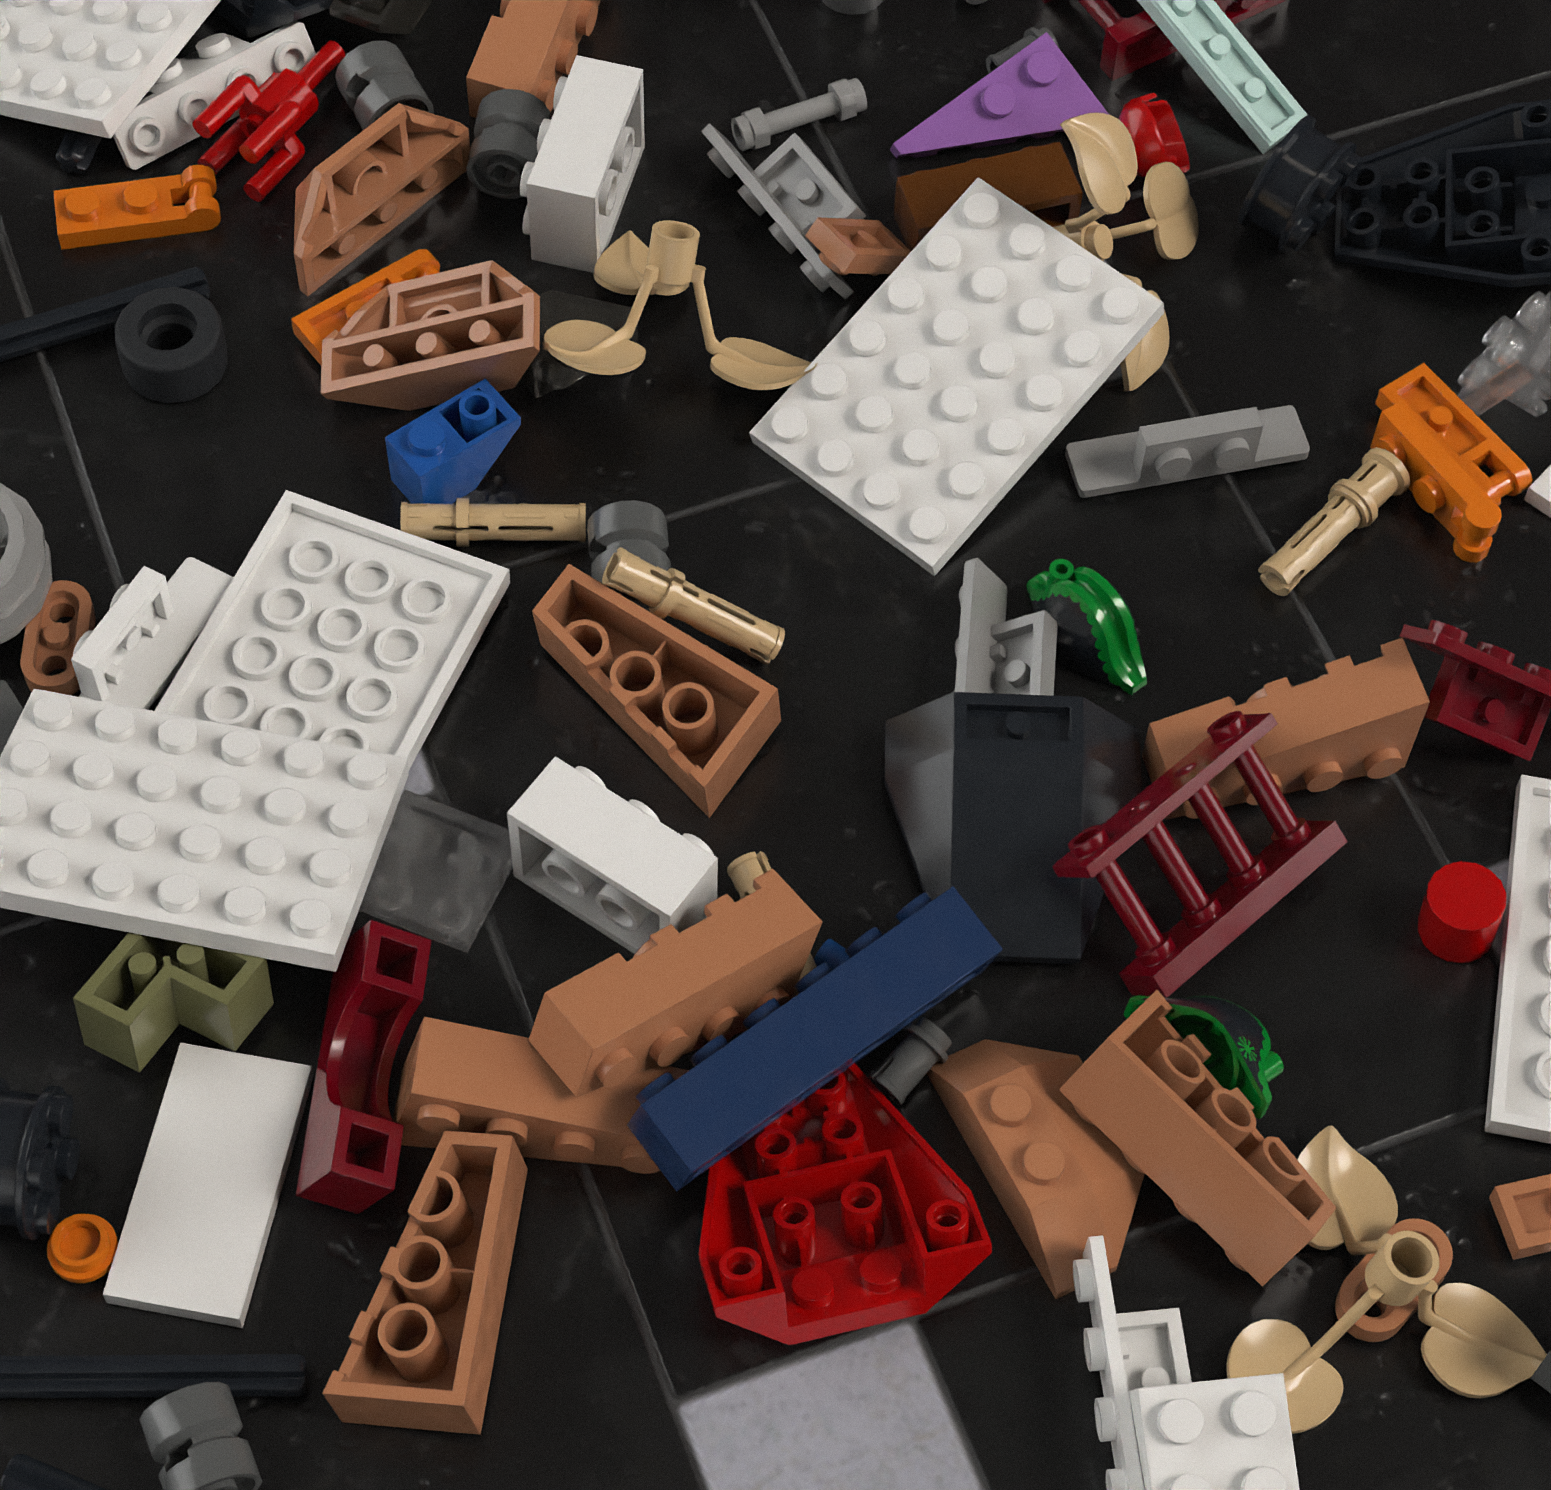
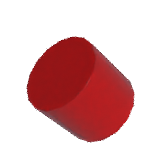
(1461, 912)

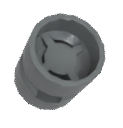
(376, 80)
(504, 141)
(631, 526)
(198, 1440)

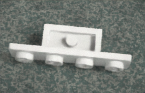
(190, 84)
(147, 634)
(1130, 1354)

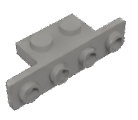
(794, 192)
(1187, 450)
(1000, 653)

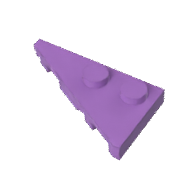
(1014, 101)

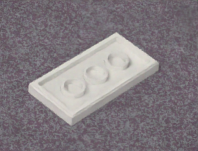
(209, 1185)

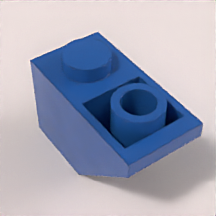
(451, 446)

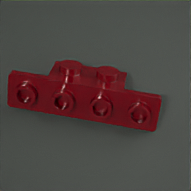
(1483, 692)

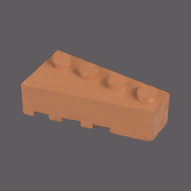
(529, 48)
(664, 688)
(1326, 732)
(677, 989)
(502, 1086)
(1198, 1141)
(436, 1316)

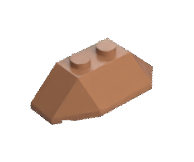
(372, 188)
(434, 339)
(1039, 1156)

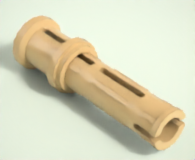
(1349, 506)

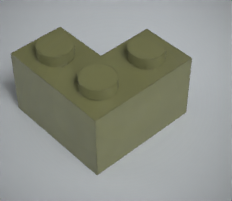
(161, 983)

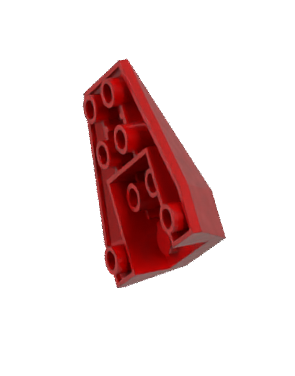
(835, 1220)

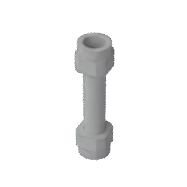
(755, 129)

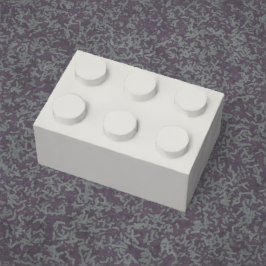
(584, 163)
(608, 857)
(1215, 1435)

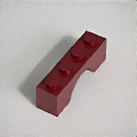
(350, 1134)

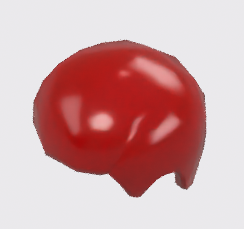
(1154, 133)

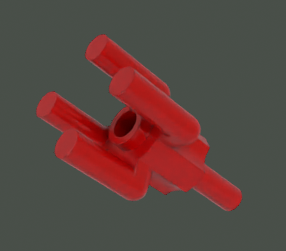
(266, 121)

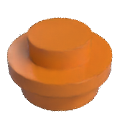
(82, 1248)

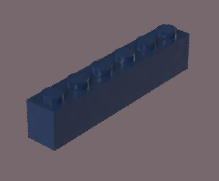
(812, 1037)

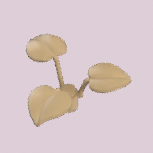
(1106, 168)
(664, 270)
(1473, 1337)

